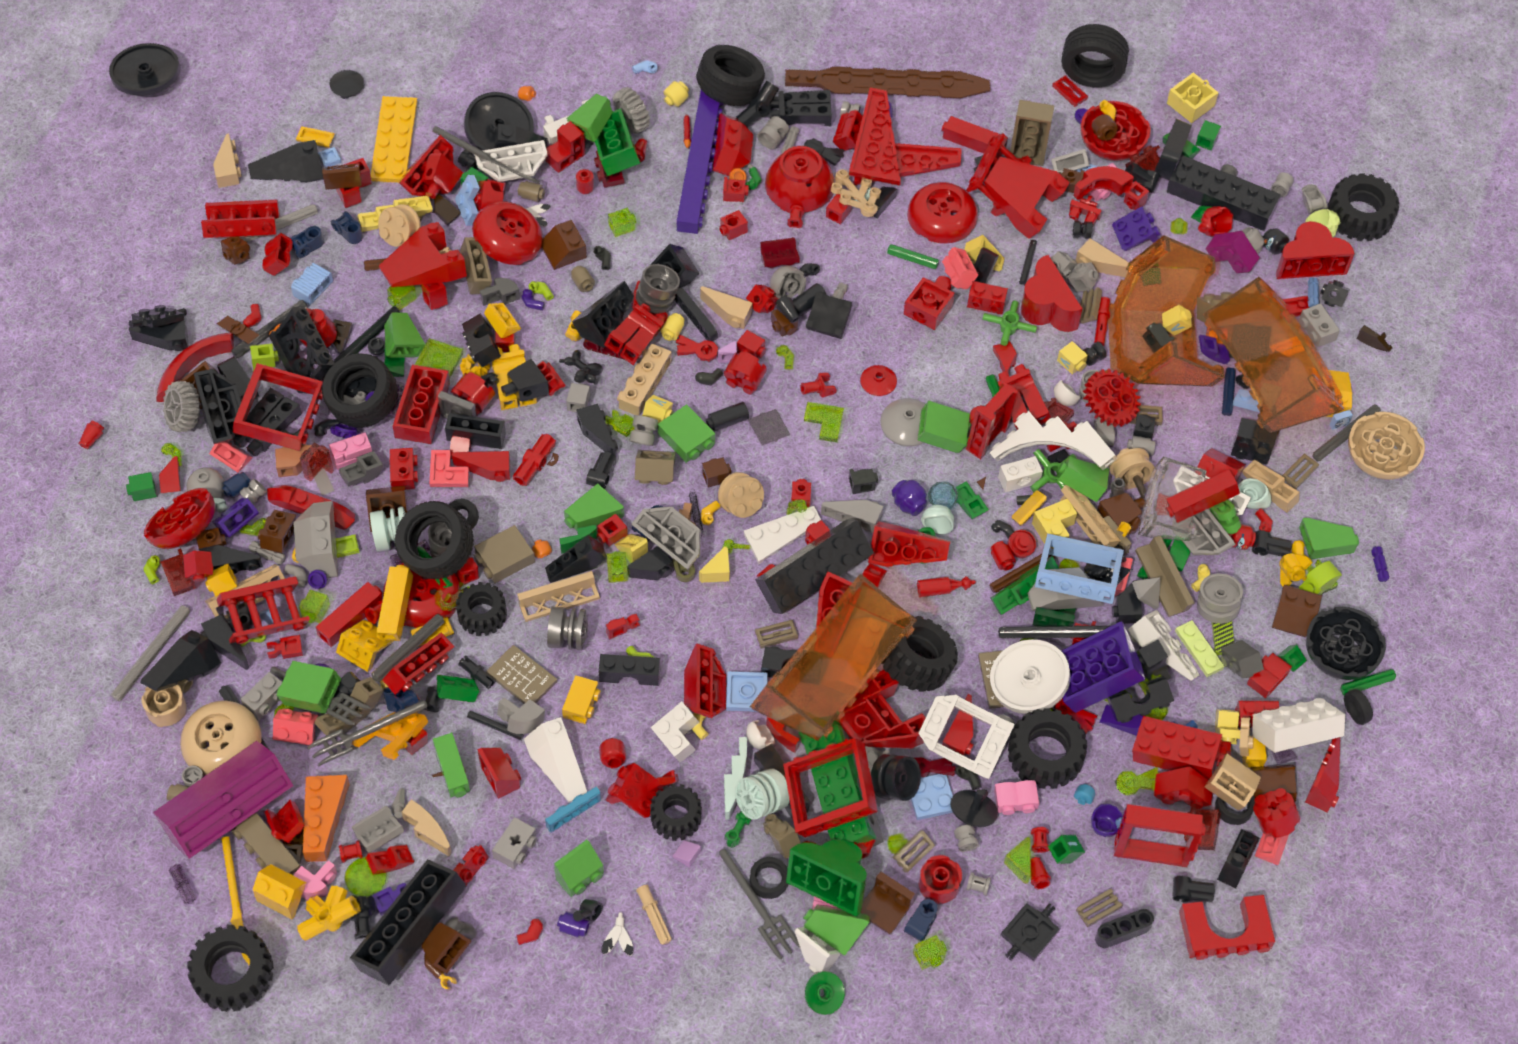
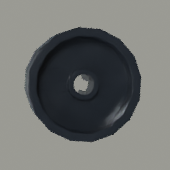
(895, 777)

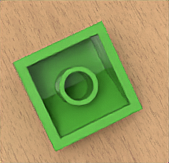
(578, 869)

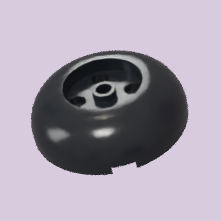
(1352, 626)

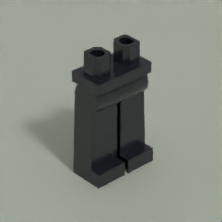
(803, 107)
(269, 413)

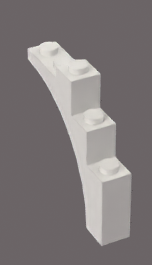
(1055, 432)

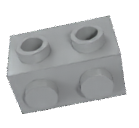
(1319, 325)
(262, 696)

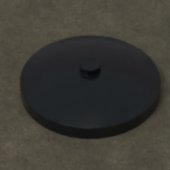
(144, 69)
(489, 111)

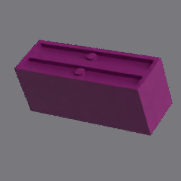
(223, 799)

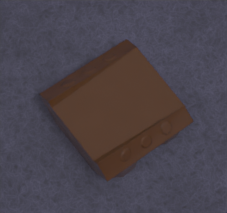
(1276, 777)

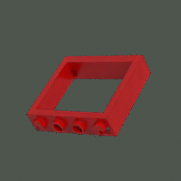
(284, 379)
(840, 816)
(1158, 820)

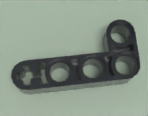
(1173, 149)

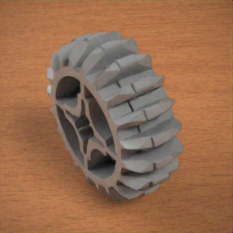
(632, 108)
(181, 406)

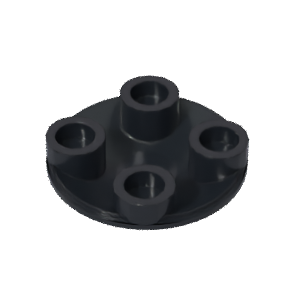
(346, 83)

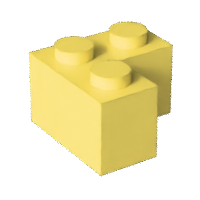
(1054, 519)

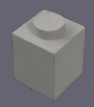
(578, 396)

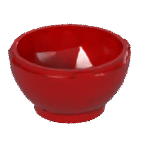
(792, 171)

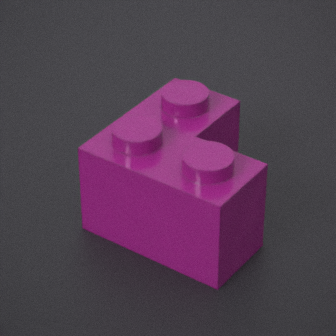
(1235, 249)

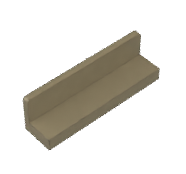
(1159, 563)

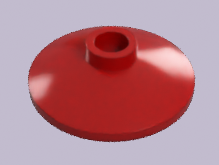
(878, 386)

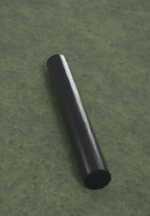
(1028, 260)
(492, 724)

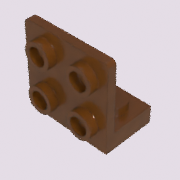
(887, 903)

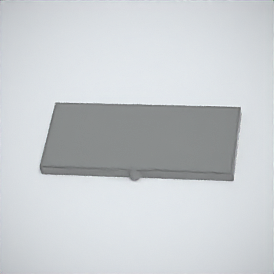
(323, 482)

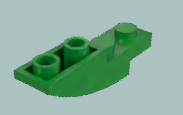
(1018, 591)

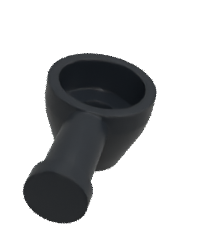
(586, 910)

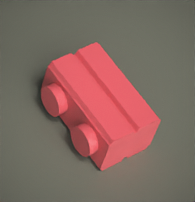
(959, 268)

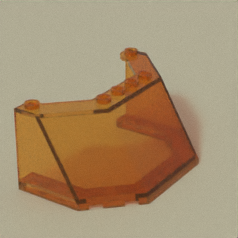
(1156, 282)
(1274, 357)
(835, 661)

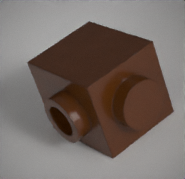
(782, 324)
(715, 471)
(210, 538)

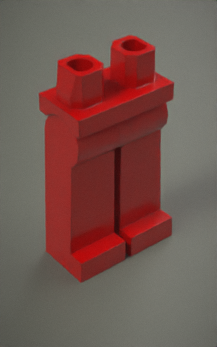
(638, 320)
(1025, 386)

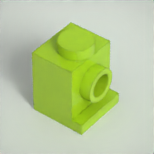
(263, 355)

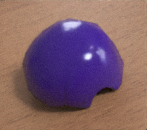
(1104, 820)

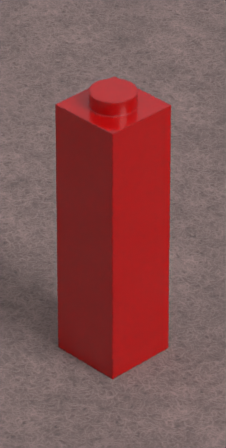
(969, 135)
(1202, 496)
(348, 613)

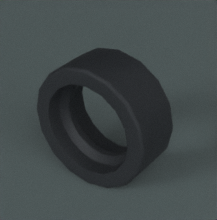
(1231, 818)
(768, 862)

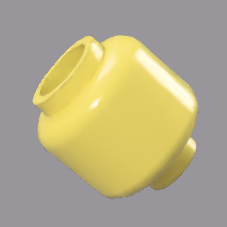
(676, 93)

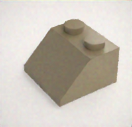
(655, 466)

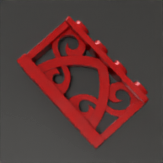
(991, 420)

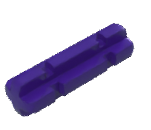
(1380, 563)

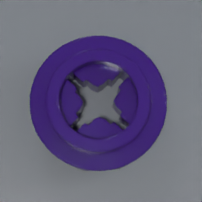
(344, 431)

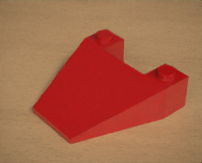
(1019, 188)
(420, 262)
(874, 720)

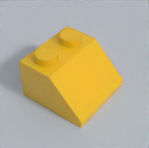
(278, 890)

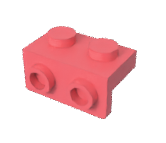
(294, 726)

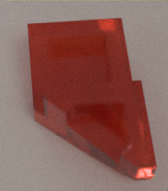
(1057, 409)

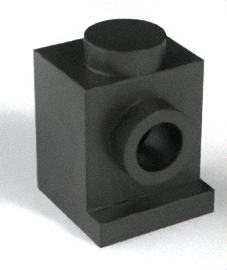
(1156, 336)
(862, 480)

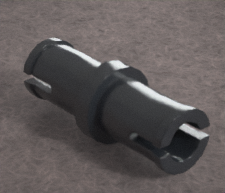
(477, 672)

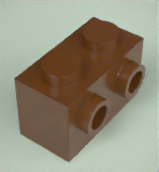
(277, 531)

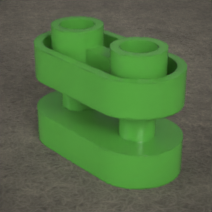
(1226, 516)

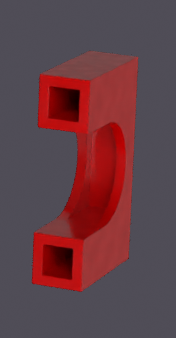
(1204, 942)

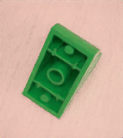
(829, 873)

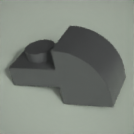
(503, 290)
(364, 469)

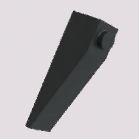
(295, 162)
(604, 315)
(184, 660)

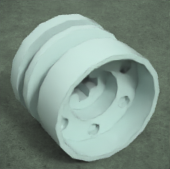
(385, 528)
(762, 794)

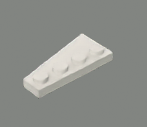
(774, 535)

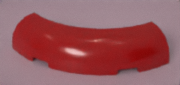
(190, 357)

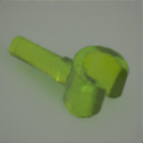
(730, 545)

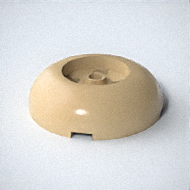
(1391, 431)
(222, 743)

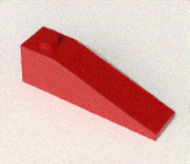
(901, 545)
(829, 594)
(1326, 783)

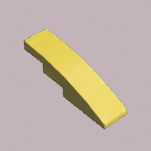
(369, 220)

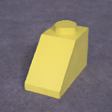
(974, 246)

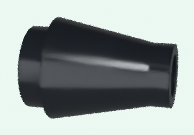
(787, 308)

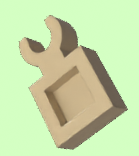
(1246, 741)

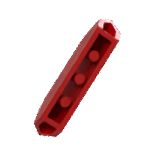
(300, 500)

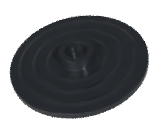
(974, 808)

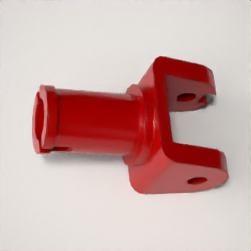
(819, 386)

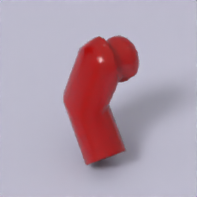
(253, 318)

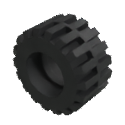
(486, 621)
(675, 797)

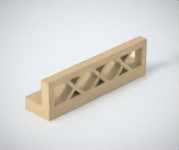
(1092, 519)
(258, 578)
(556, 590)

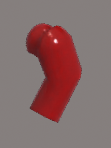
(1266, 522)
(532, 934)

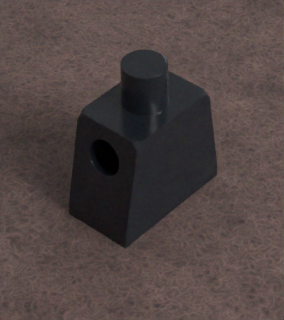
(526, 382)

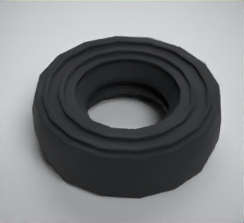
(473, 514)
(1358, 706)

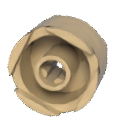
(164, 706)

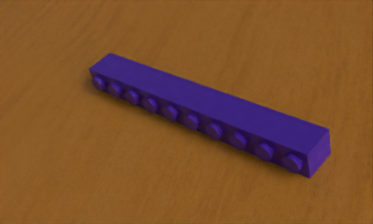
(699, 166)

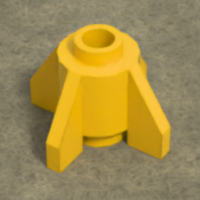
(1293, 568)

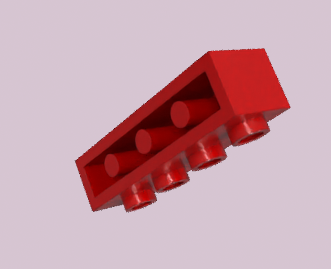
(418, 663)

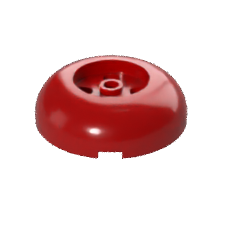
(1122, 145)
(931, 210)
(496, 232)
(181, 520)
(423, 609)

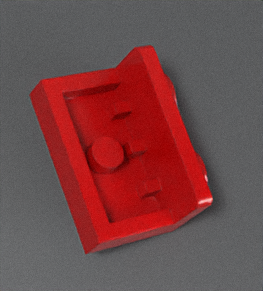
(286, 822)

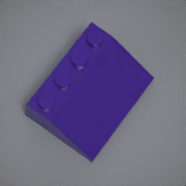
(1101, 667)

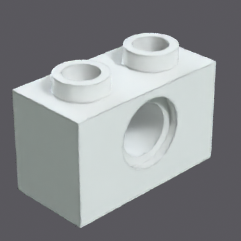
(1020, 474)

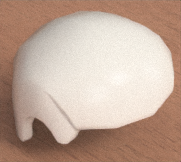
(1065, 394)
(759, 735)

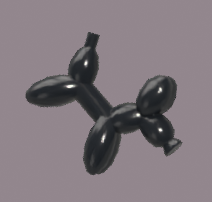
(586, 372)

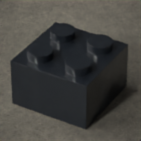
(1253, 442)

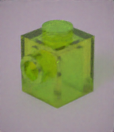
(621, 222)
(401, 296)
(617, 567)
(314, 606)
(930, 952)

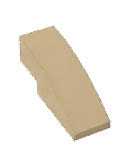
(1281, 493)
(426, 827)

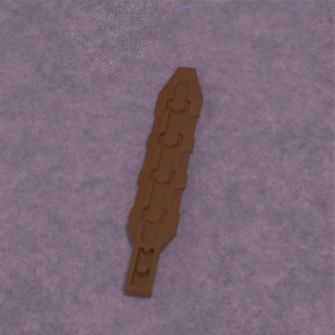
(896, 82)

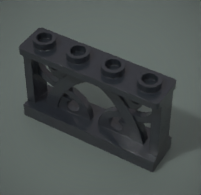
(288, 346)

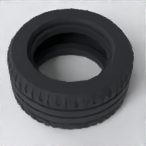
(1095, 39)
(730, 75)
(348, 370)
(411, 528)

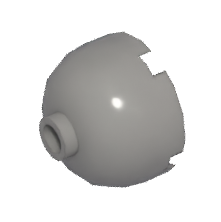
(787, 280)
(208, 479)

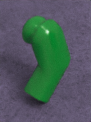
(755, 179)

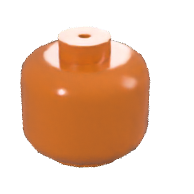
(526, 93)
(541, 548)

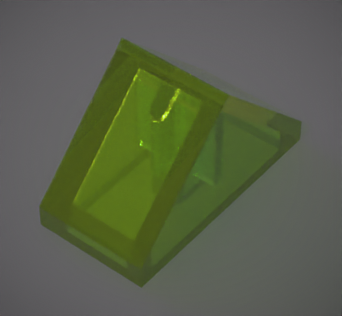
(1019, 860)

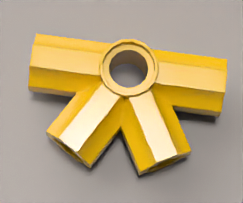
(328, 913)

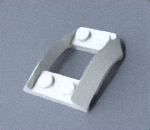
(991, 747)

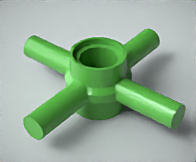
(1009, 323)
(1047, 476)

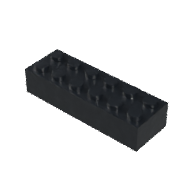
(1214, 188)
(806, 569)
(408, 922)

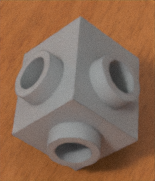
(1064, 263)
(1083, 277)

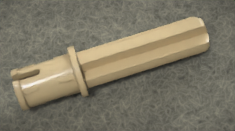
(654, 914)

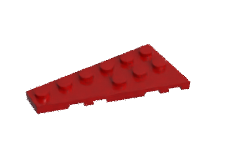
(875, 145)
(923, 159)

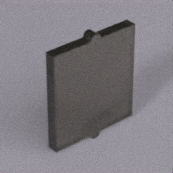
(768, 427)

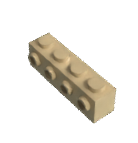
(645, 379)

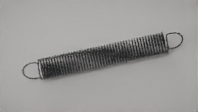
(698, 514)

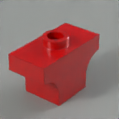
(487, 195)

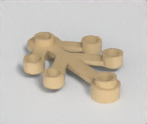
(868, 207)

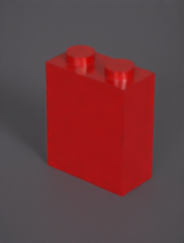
(1217, 462)

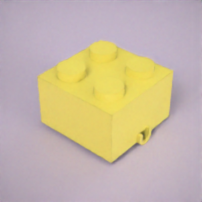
(1192, 97)

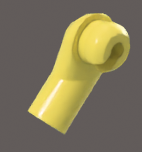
(1203, 572)
(698, 729)

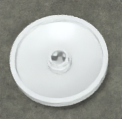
(1030, 676)

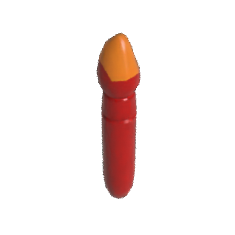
(687, 131)

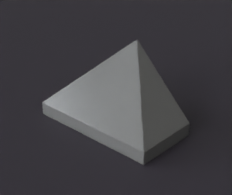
(1071, 161)
(1148, 591)

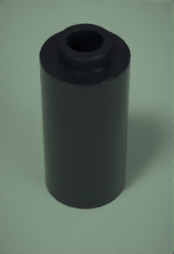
(806, 299)
(727, 416)

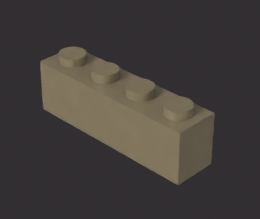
(264, 845)

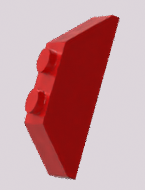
(732, 145)
(412, 178)
(704, 682)

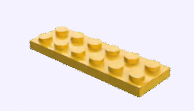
(393, 139)

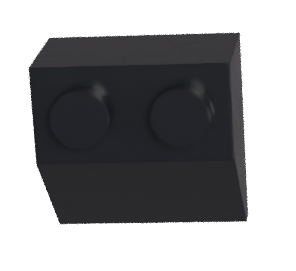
(678, 260)

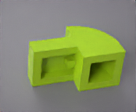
(1321, 578)

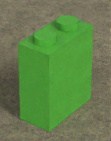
(943, 427)
(686, 433)
(308, 687)

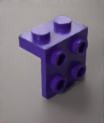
(1136, 228)

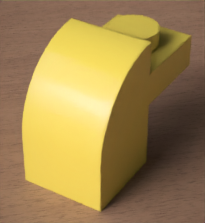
(1227, 724)

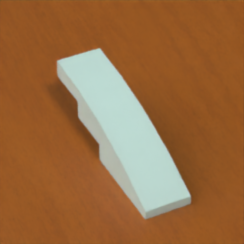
(738, 766)

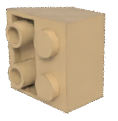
(1233, 782)

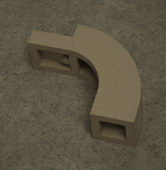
(365, 691)

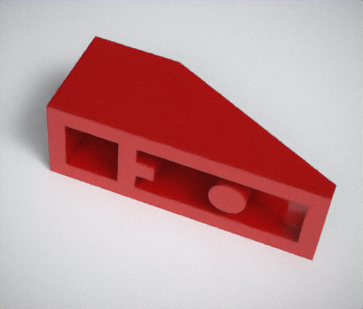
(490, 465)
(961, 733)

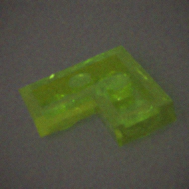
(828, 416)

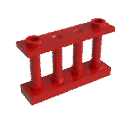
(982, 170)
(240, 218)
(267, 591)

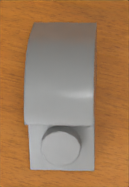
(522, 719)

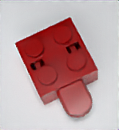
(930, 301)

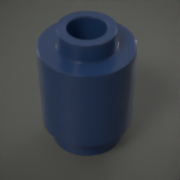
(235, 484)

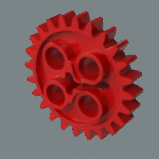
(1111, 397)

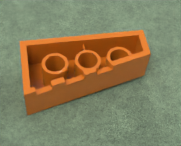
(322, 811)

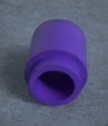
(570, 926)

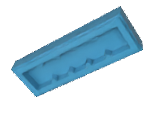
(573, 809)

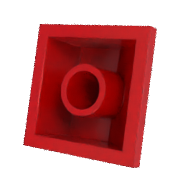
(499, 771)

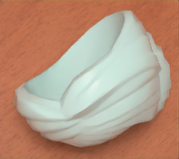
(1257, 491)
(938, 518)

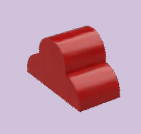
(1314, 254)
(1050, 299)

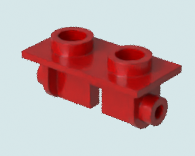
(474, 859)

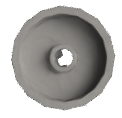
(1219, 598)

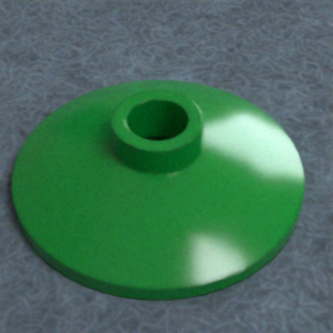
(833, 993)

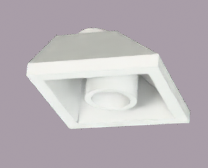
(816, 951)

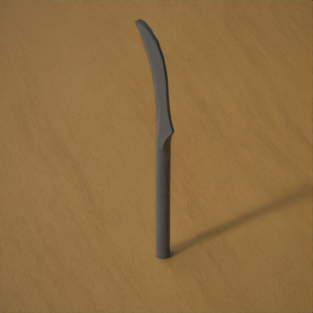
(477, 152)

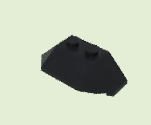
(218, 403)

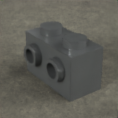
(1241, 659)

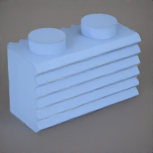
(311, 283)

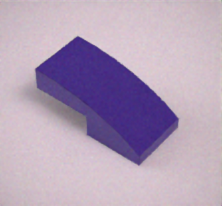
(1213, 350)

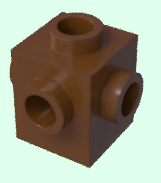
(235, 250)

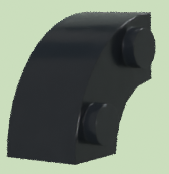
(1153, 660)

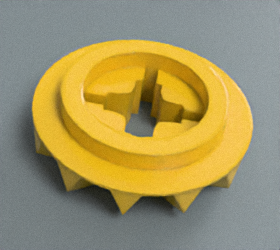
(466, 367)

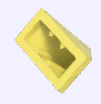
(633, 546)
(716, 569)

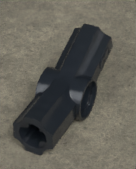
(764, 99)

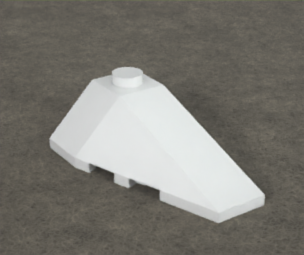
(1153, 628)
(553, 753)

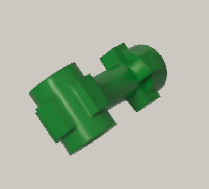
(732, 836)

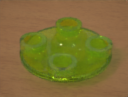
(361, 880)

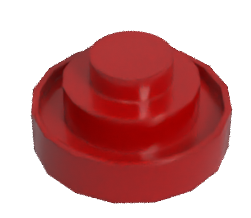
(1021, 543)

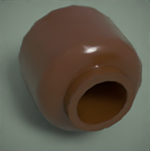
(1104, 127)

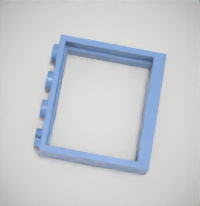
(1083, 552)

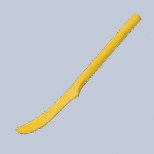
(236, 919)

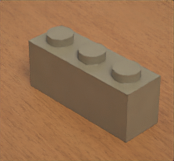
(476, 265)

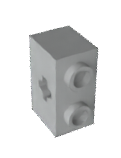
(515, 832)

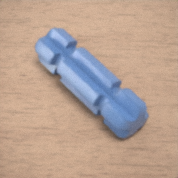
(1313, 292)

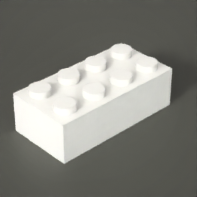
(1298, 725)

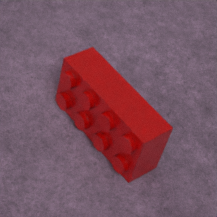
(419, 404)
(1176, 746)

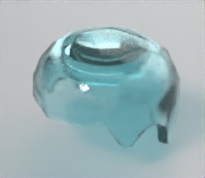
(943, 494)

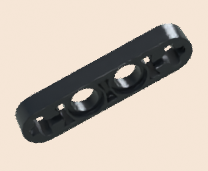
(695, 315)

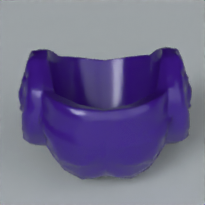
(909, 497)

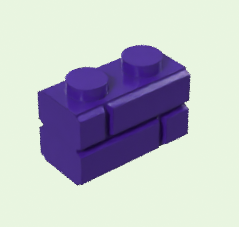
(235, 517)

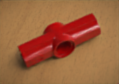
(534, 459)

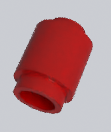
(584, 181)
(1002, 556)

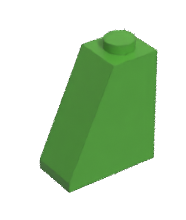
(592, 116)
(402, 337)
(1084, 477)
(592, 509)
(1327, 539)
(451, 765)
(835, 926)

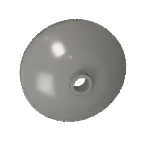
(900, 427)

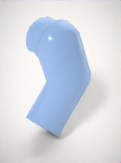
(647, 66)

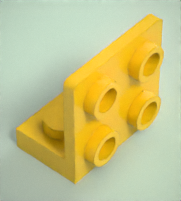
(361, 644)

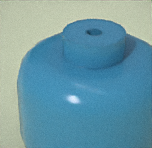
(1084, 794)

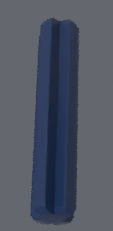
(1228, 393)

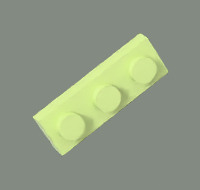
(1199, 648)

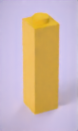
(394, 603)

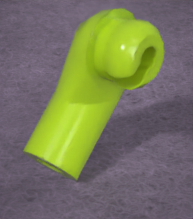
(541, 288)

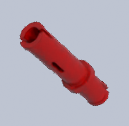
(1102, 320)

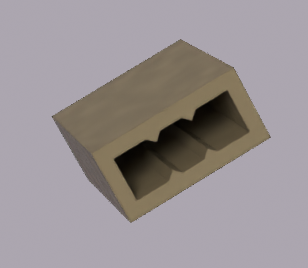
(503, 554)

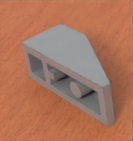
(864, 511)

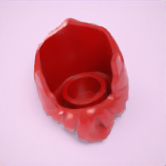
(1216, 221)

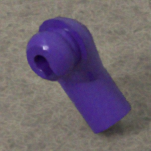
(530, 302)

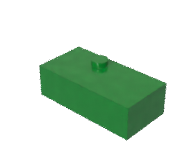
(616, 145)

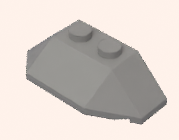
(671, 533)
(1210, 536)
(316, 539)
(1054, 600)

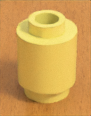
(672, 327)

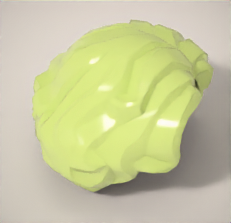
(1327, 218)

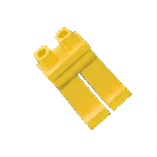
(501, 367)

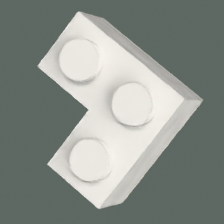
(673, 728)

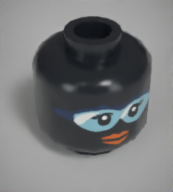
(1275, 240)

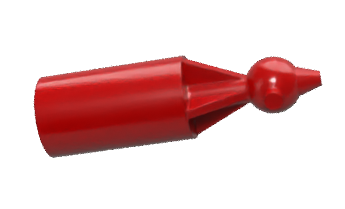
(941, 586)

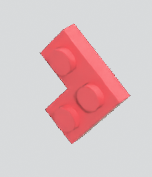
(443, 475)

